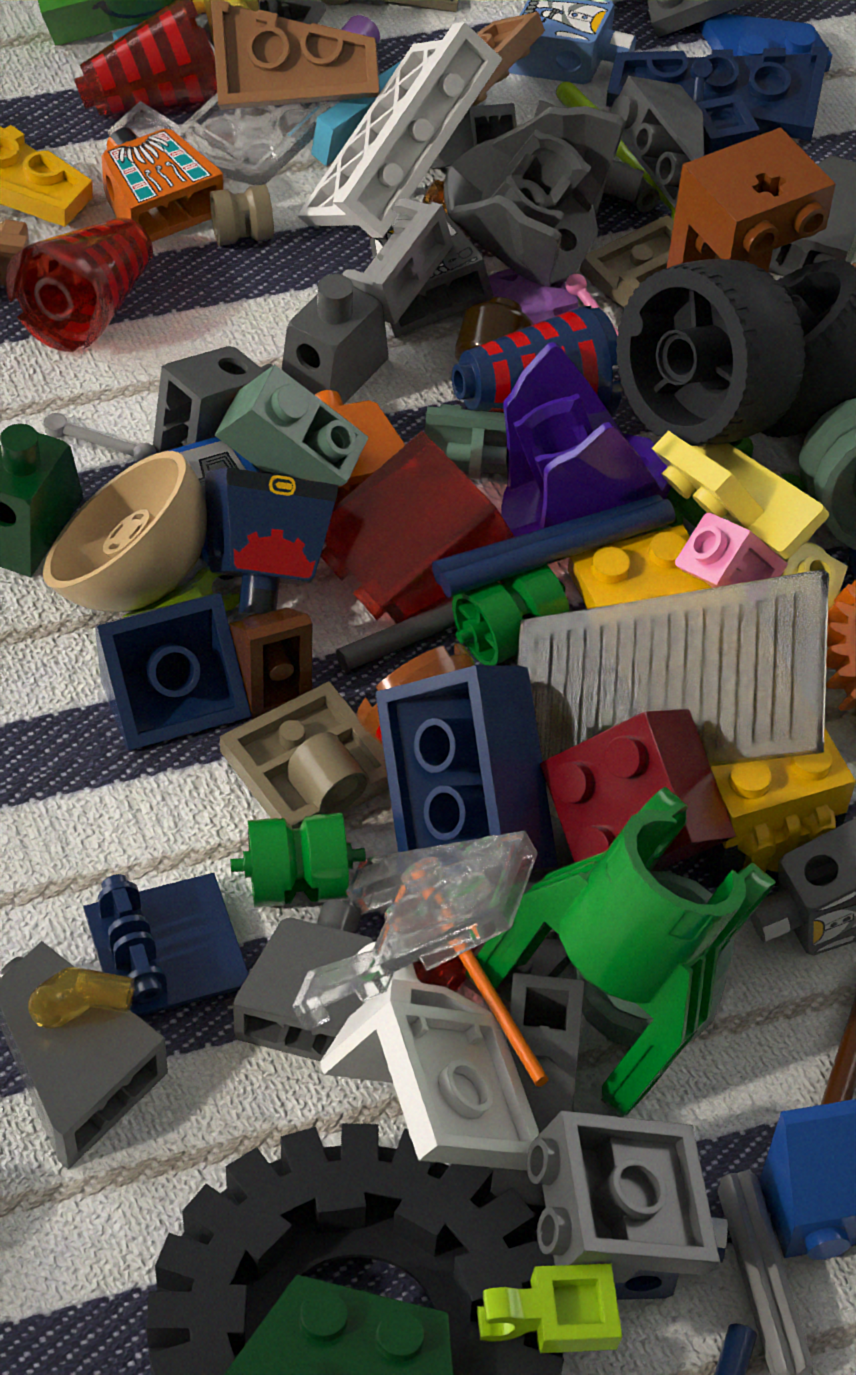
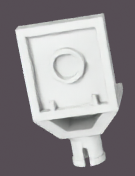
(447, 1071)

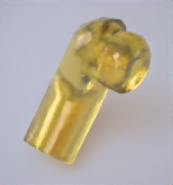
(76, 991)

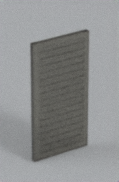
(732, 654)

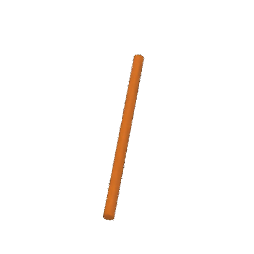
(504, 1018)

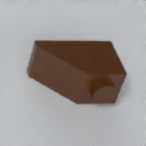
(274, 657)

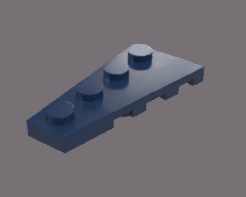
(775, 86)

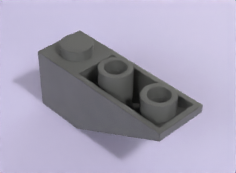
(660, 129)
(550, 1020)

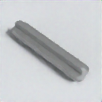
(764, 1275)

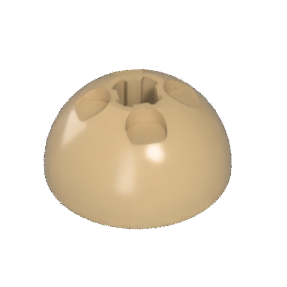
(132, 537)

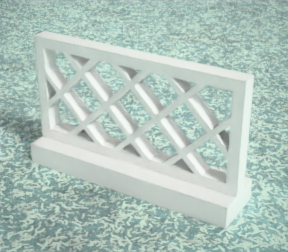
(402, 132)

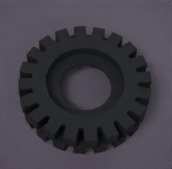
(334, 1206)

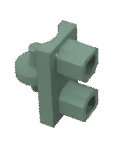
(469, 438)

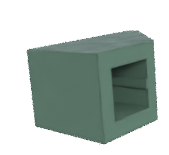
(290, 431)

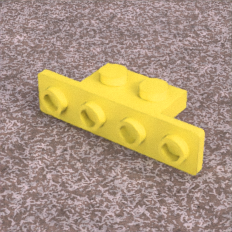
(742, 491)

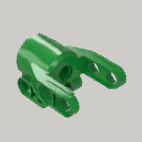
(634, 939)

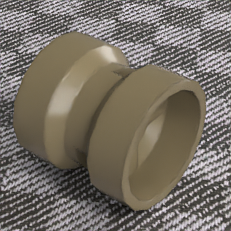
(241, 215)

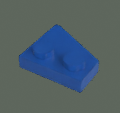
(752, 34)

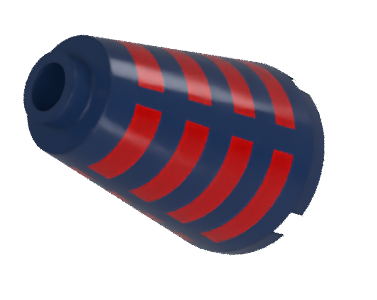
(492, 369)

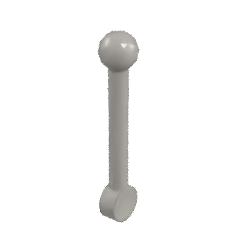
(57, 426)

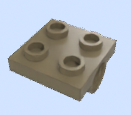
(307, 757)

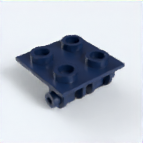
(168, 939)

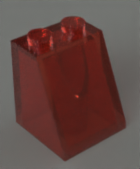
(403, 521)

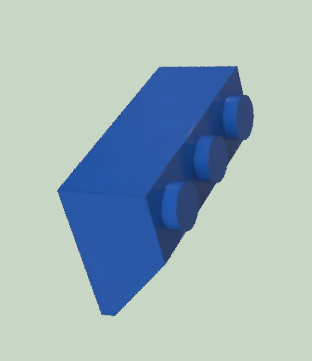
(813, 1180)

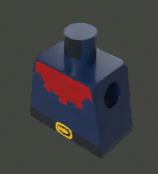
(265, 531)

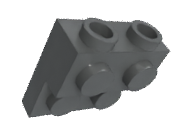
(622, 1195)

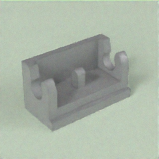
(406, 257)

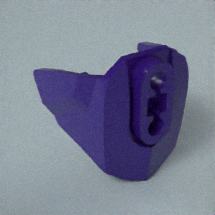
(568, 450)

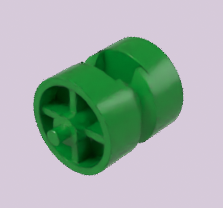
(492, 613)
(298, 859)

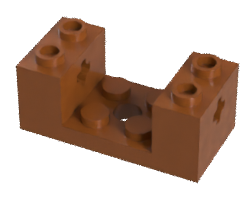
(749, 201)

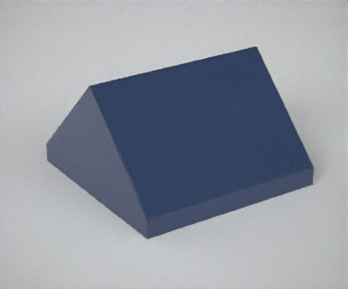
(171, 671)

